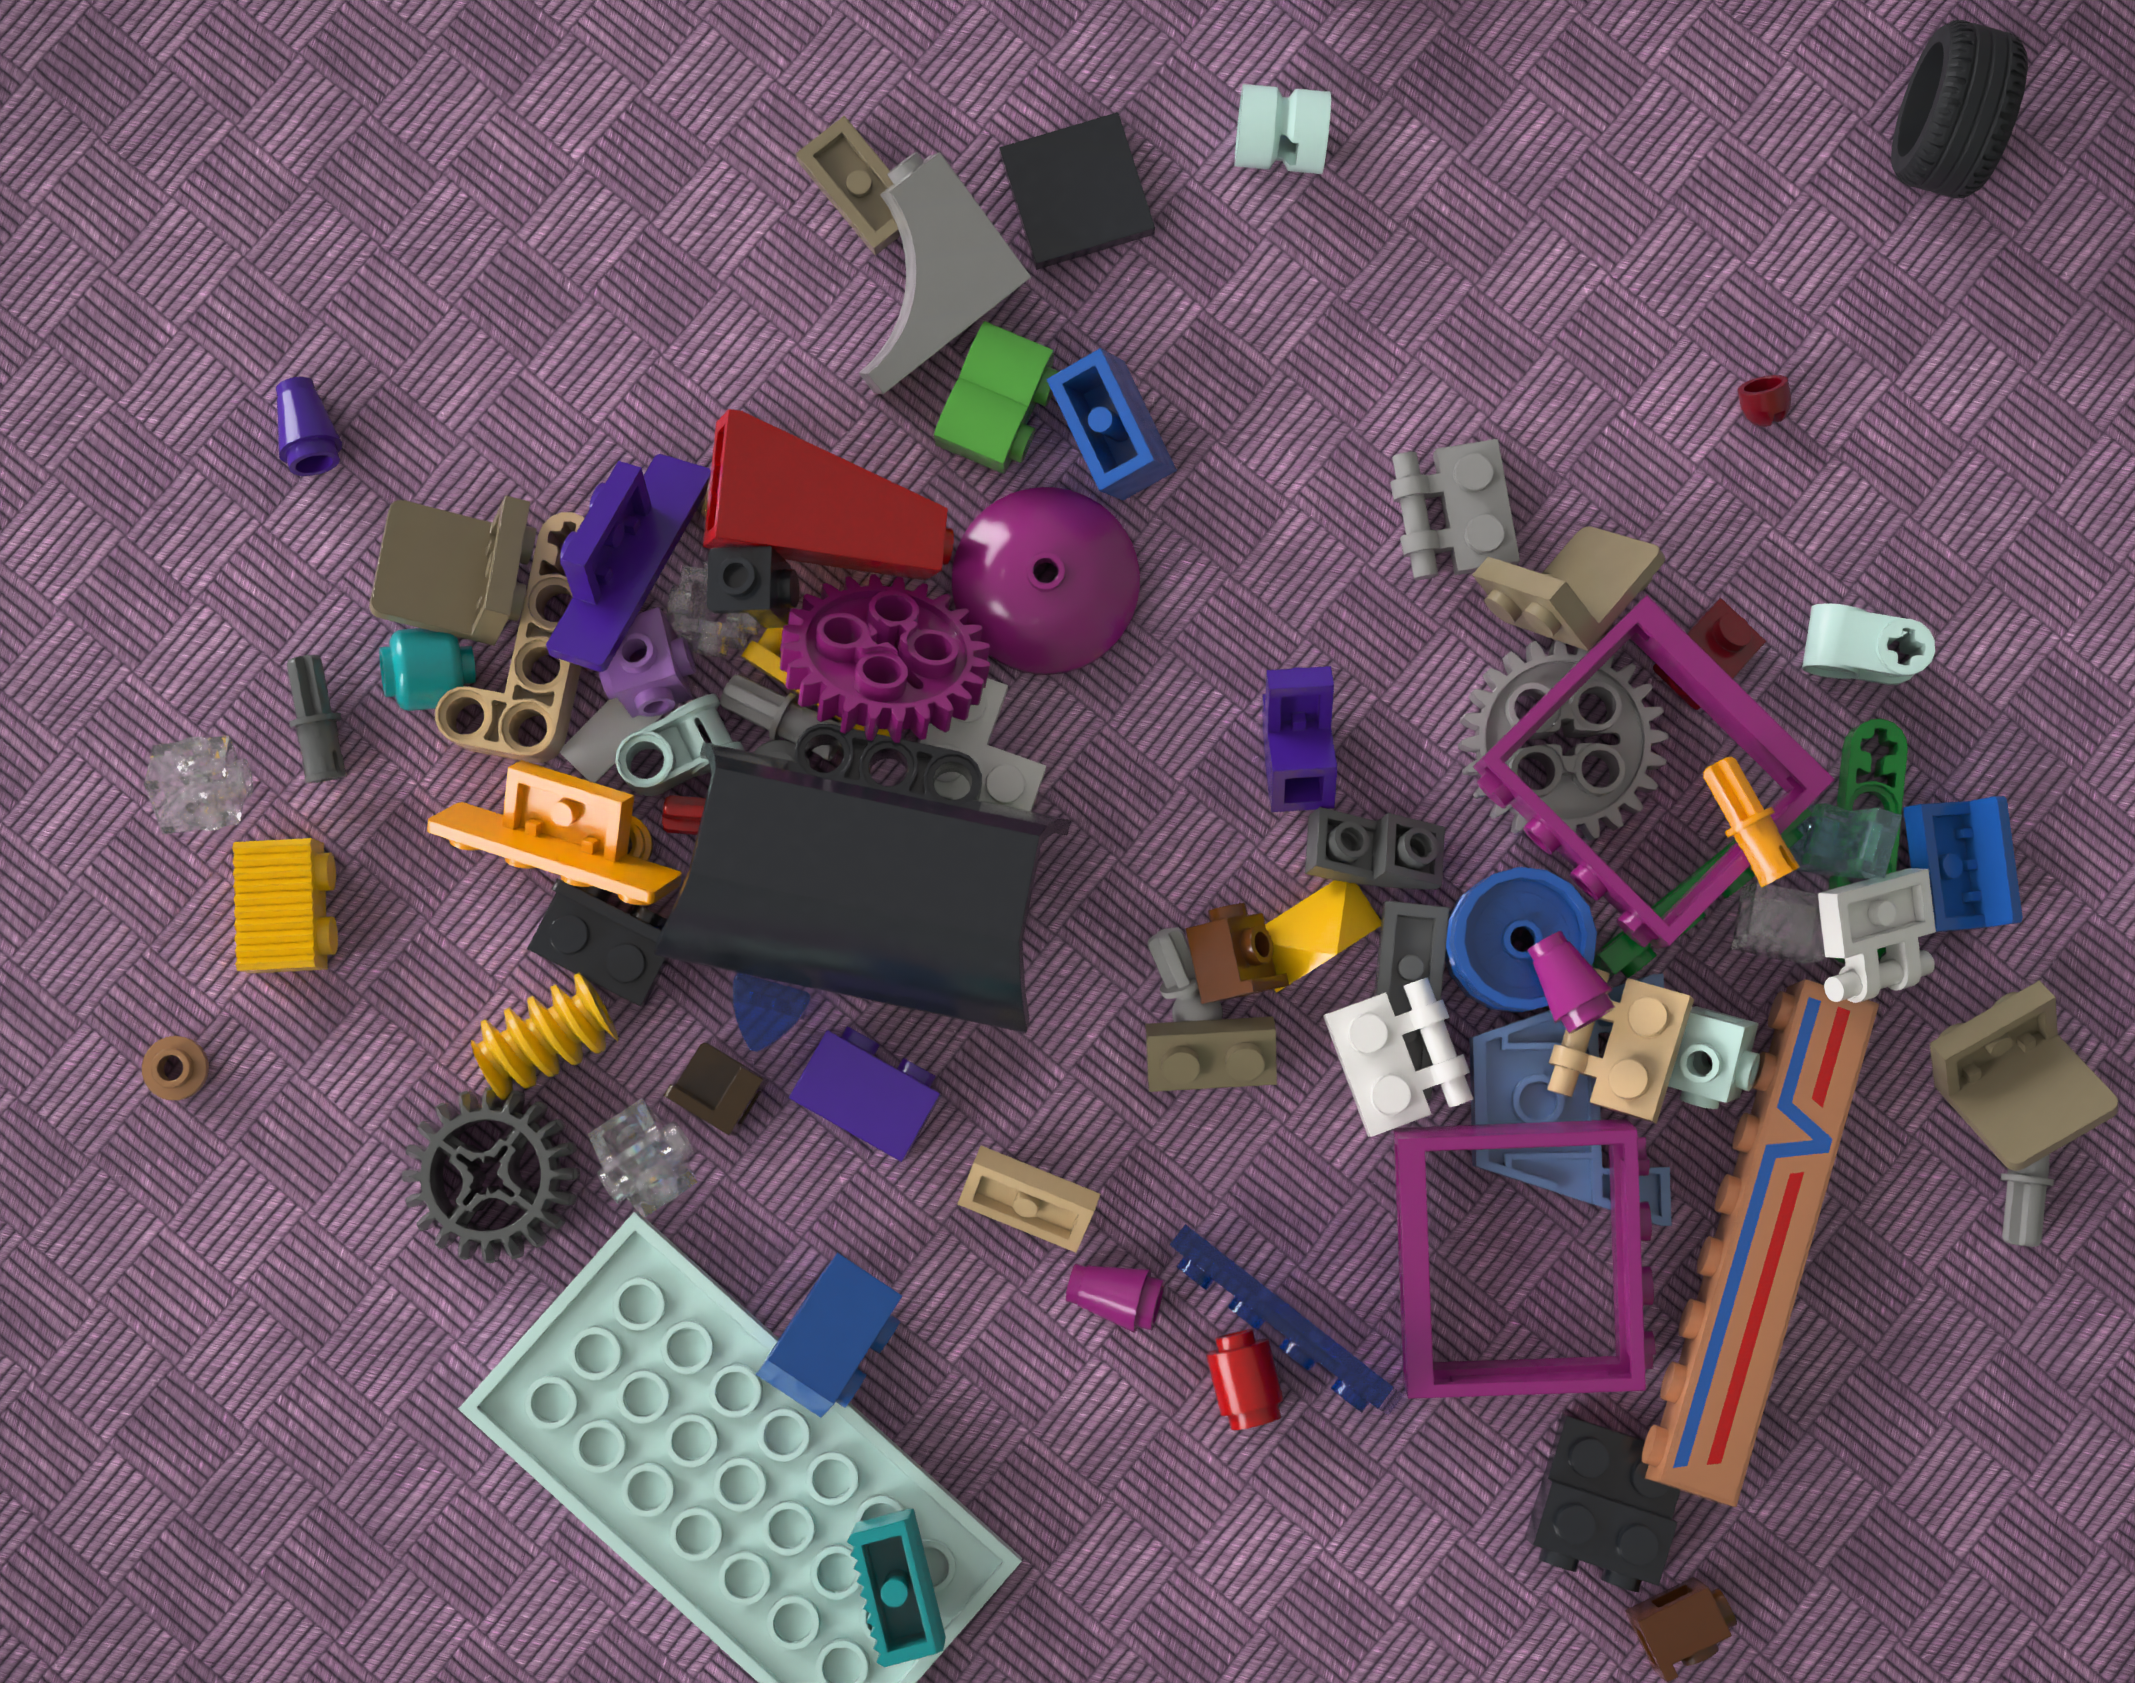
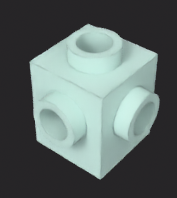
(1729, 1045)

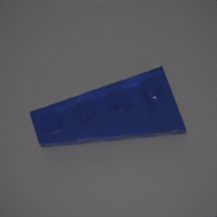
(1303, 1339)

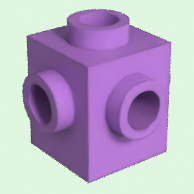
(650, 667)

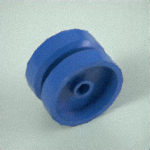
(1481, 927)

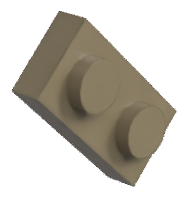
(852, 181)
(1211, 1054)

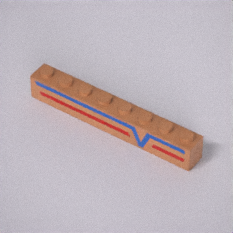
(1759, 1244)

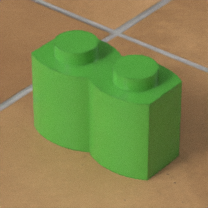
(995, 398)

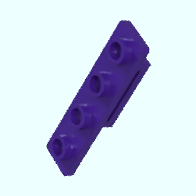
(621, 553)

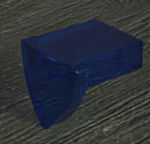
(766, 1009)

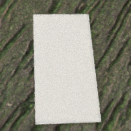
(596, 743)

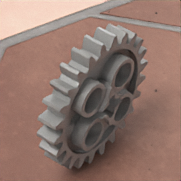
(1565, 787)

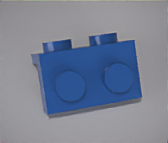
(1968, 862)

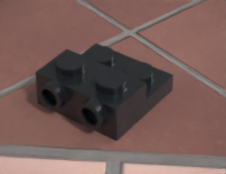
(1602, 1507)

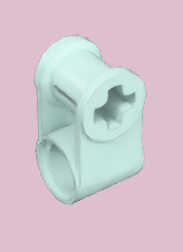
(1854, 644)
(679, 743)

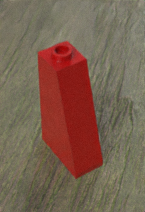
(817, 505)

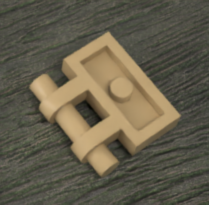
(1637, 1055)

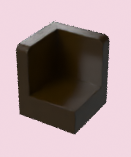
(717, 1089)

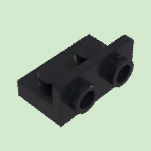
(601, 941)

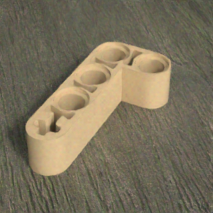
(522, 696)

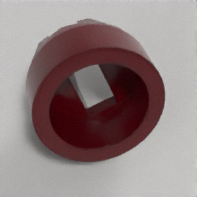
(1765, 399)

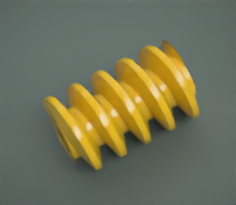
(542, 1037)

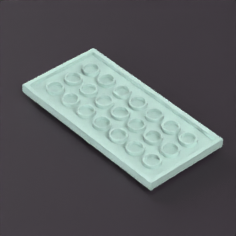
(712, 1482)

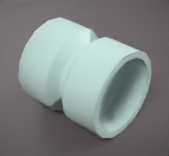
(1282, 128)

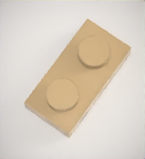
(1028, 1199)

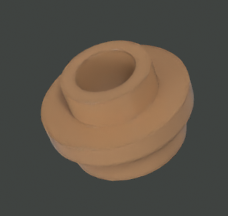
(194, 1068)

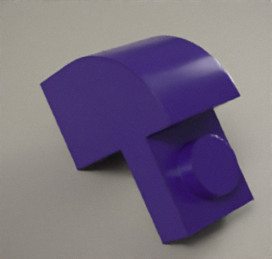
(1299, 739)

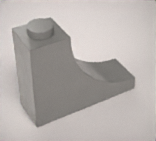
(952, 261)

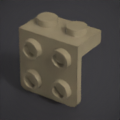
(453, 569)
(1578, 590)
(2019, 1079)

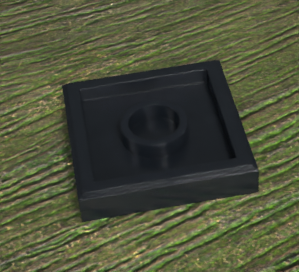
(1077, 190)

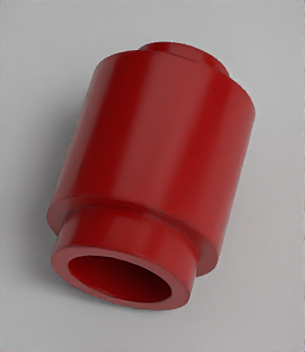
(1245, 1380)

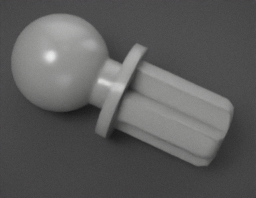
(1176, 968)

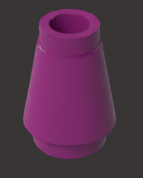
(1570, 983)
(1117, 1294)

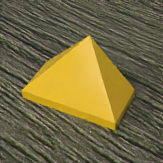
(1320, 928)

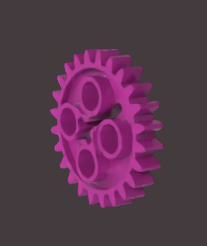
(884, 658)

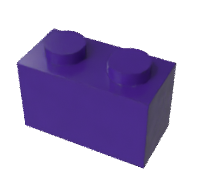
(866, 1093)

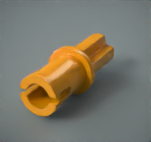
(1749, 822)

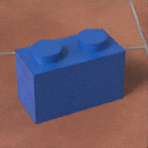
(1111, 424)
(830, 1336)

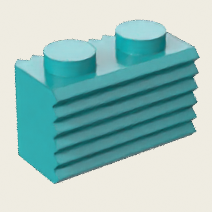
(897, 1588)

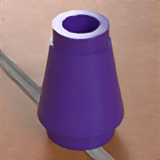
(305, 429)

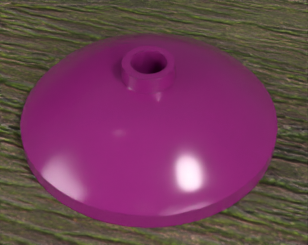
(1054, 623)

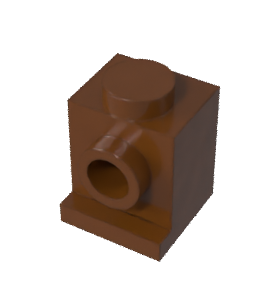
(1233, 955)
(1681, 1625)

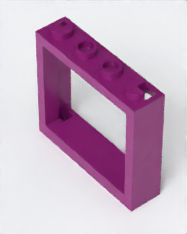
(1724, 702)
(1631, 1280)

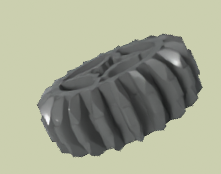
(445, 1143)

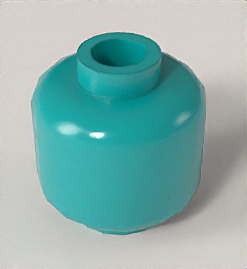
(423, 667)

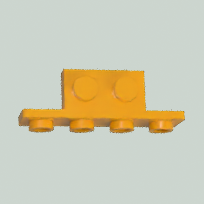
(563, 829)

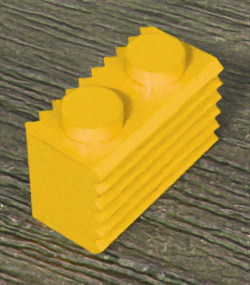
(283, 905)

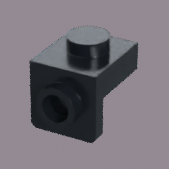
(752, 582)

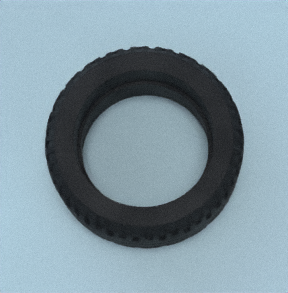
(1959, 109)

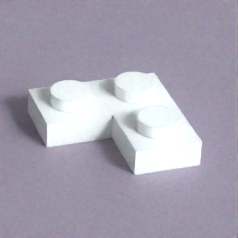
(1005, 776)

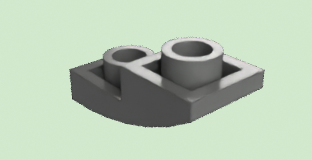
(1375, 853)

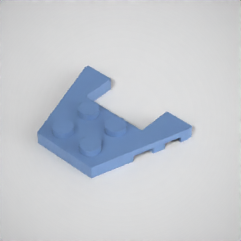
(1511, 1086)

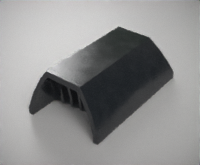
(862, 879)

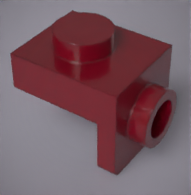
(1724, 638)

